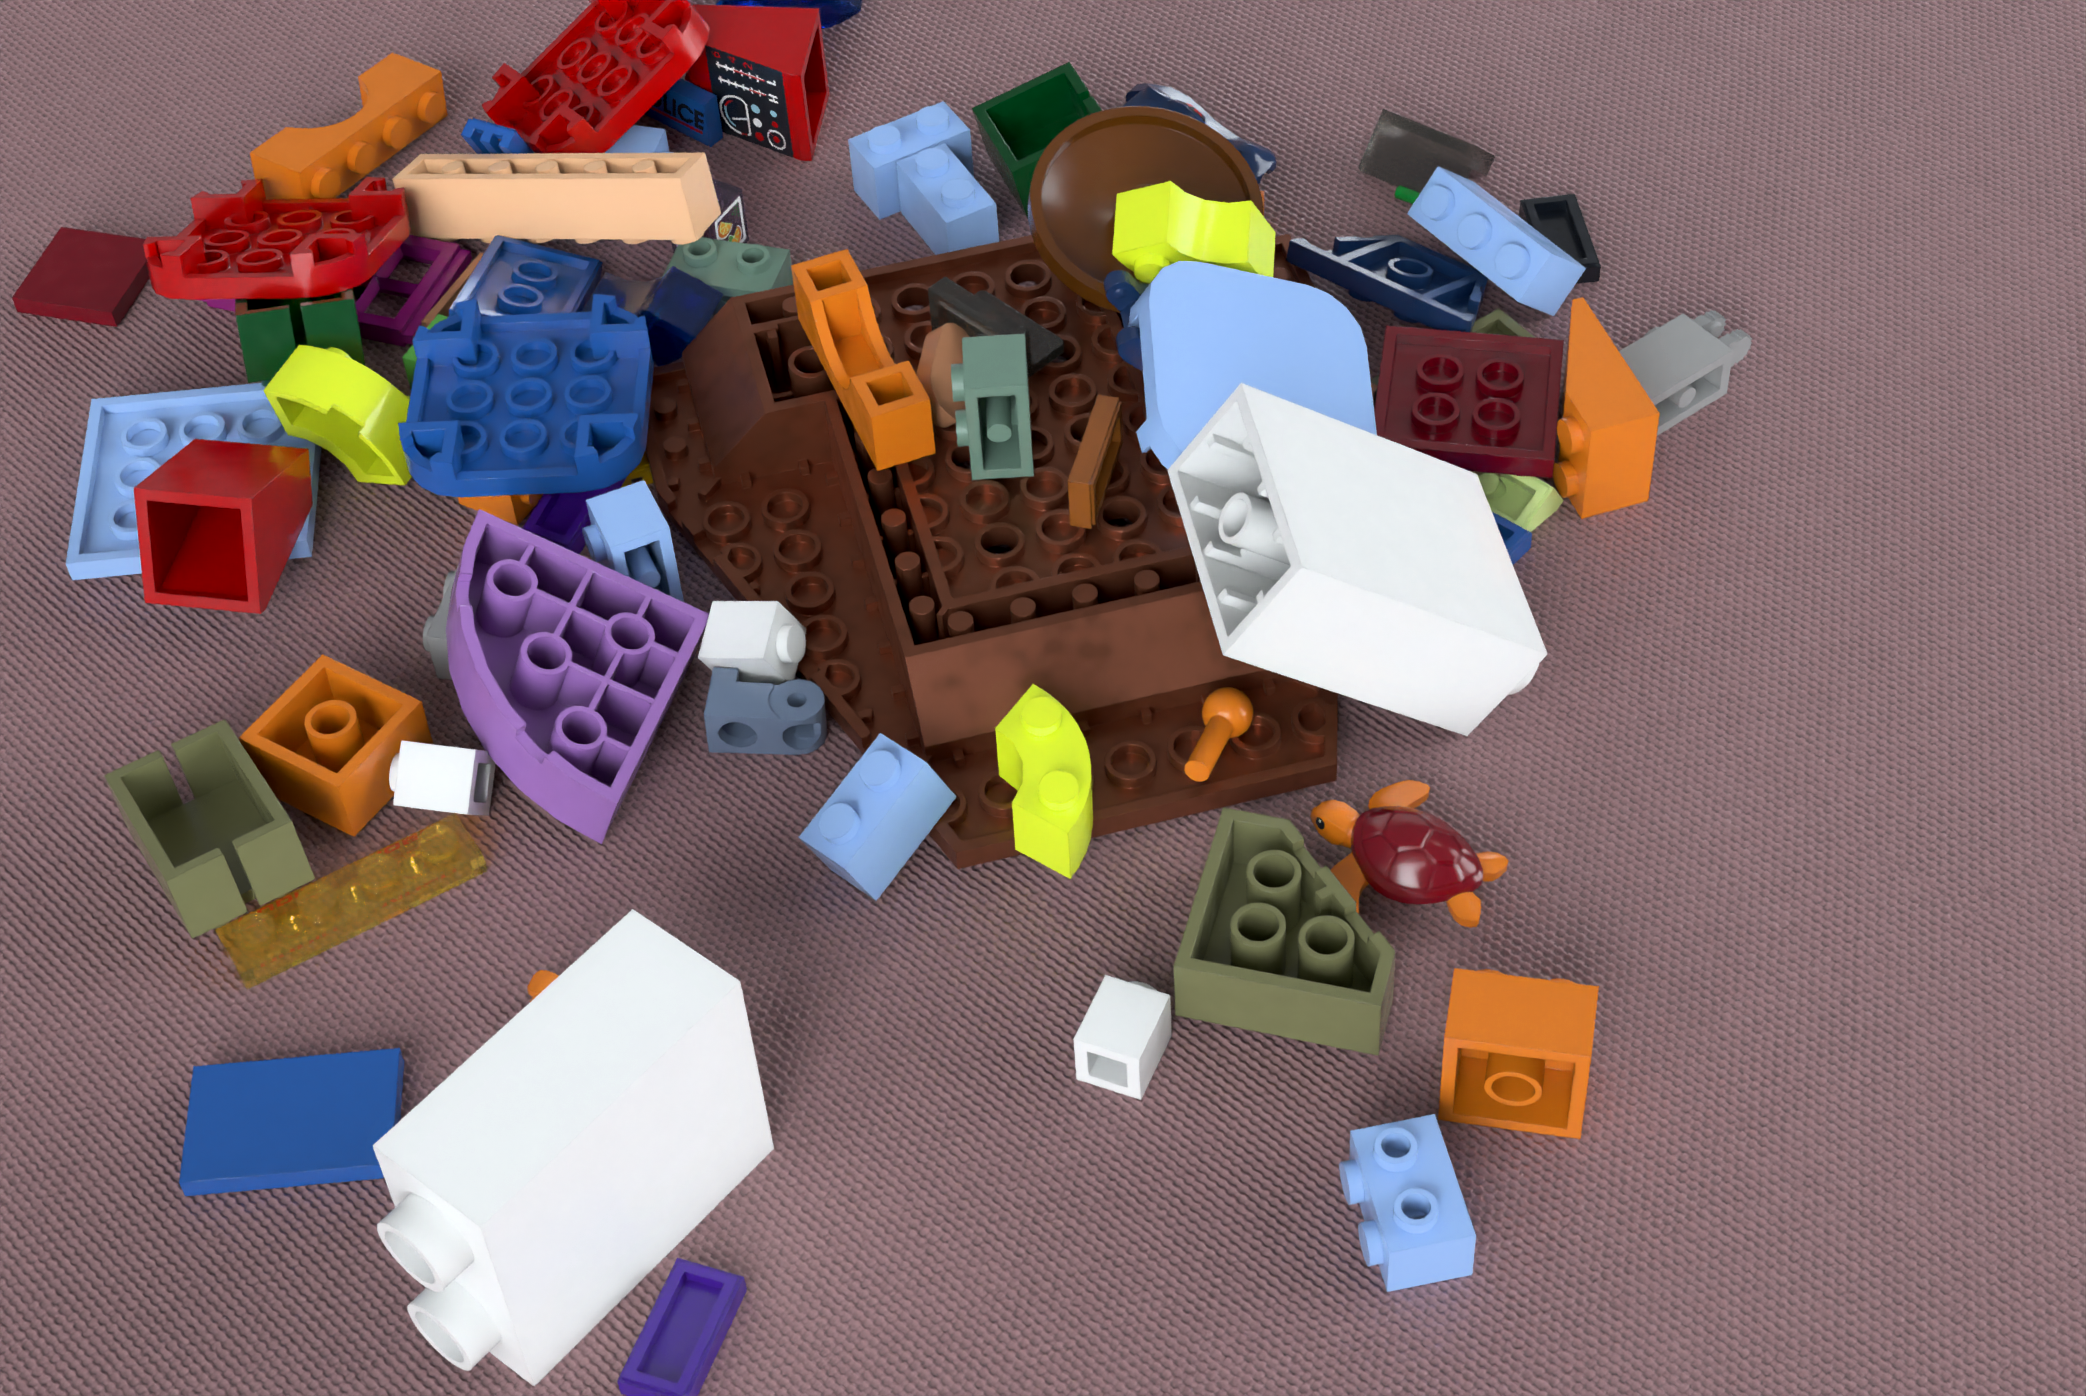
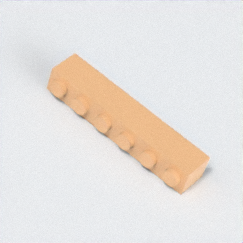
(560, 196)

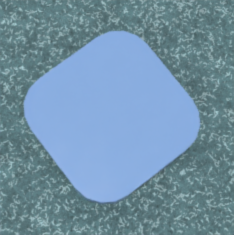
(1227, 327)

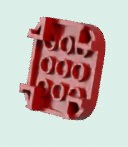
(599, 74)
(278, 246)

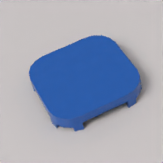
(528, 401)

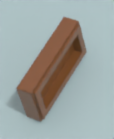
(1095, 461)

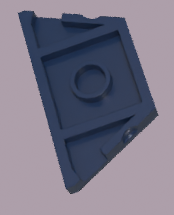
(1400, 276)

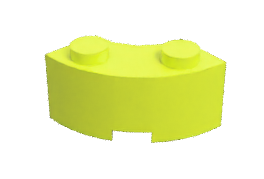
(1168, 226)
(344, 410)
(1050, 768)

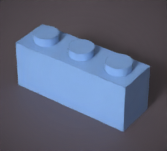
(1496, 241)

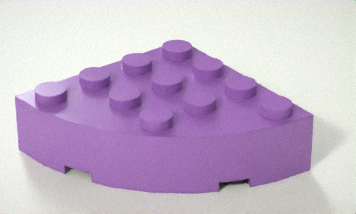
(563, 668)

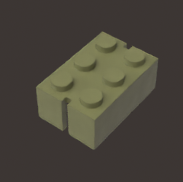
(222, 844)

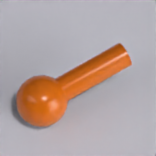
(1226, 715)

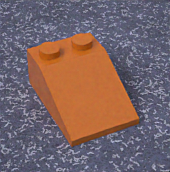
(1604, 423)

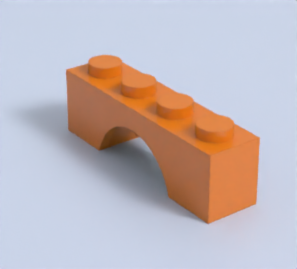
(318, 163)
(878, 395)

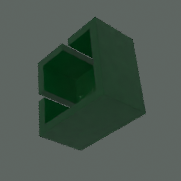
(1025, 121)
(276, 327)

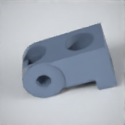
(763, 715)

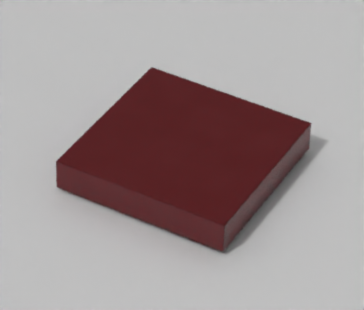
(85, 277)

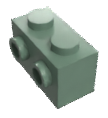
(734, 266)
(996, 405)

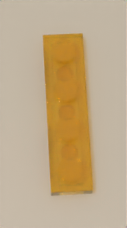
(350, 900)

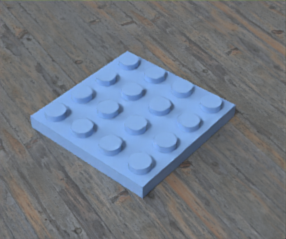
(135, 437)

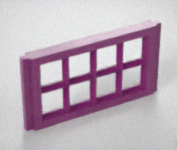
(447, 265)

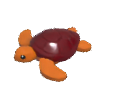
(1407, 852)

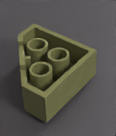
(1281, 943)

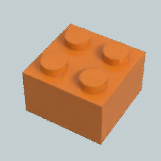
(333, 743)
(1517, 1052)

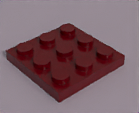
(1471, 398)

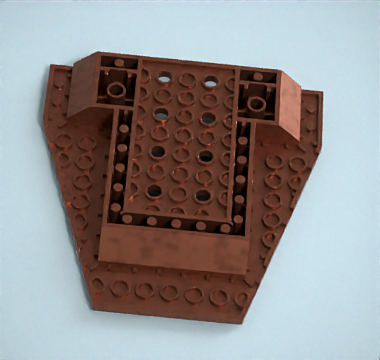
(894, 577)

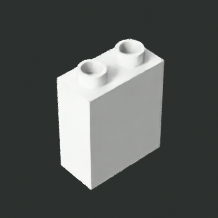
(1353, 563)
(574, 1150)

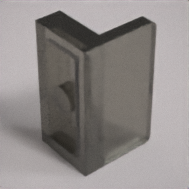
(1410, 152)
(988, 316)

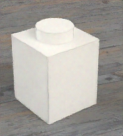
(755, 638)
(442, 778)
(1123, 1036)

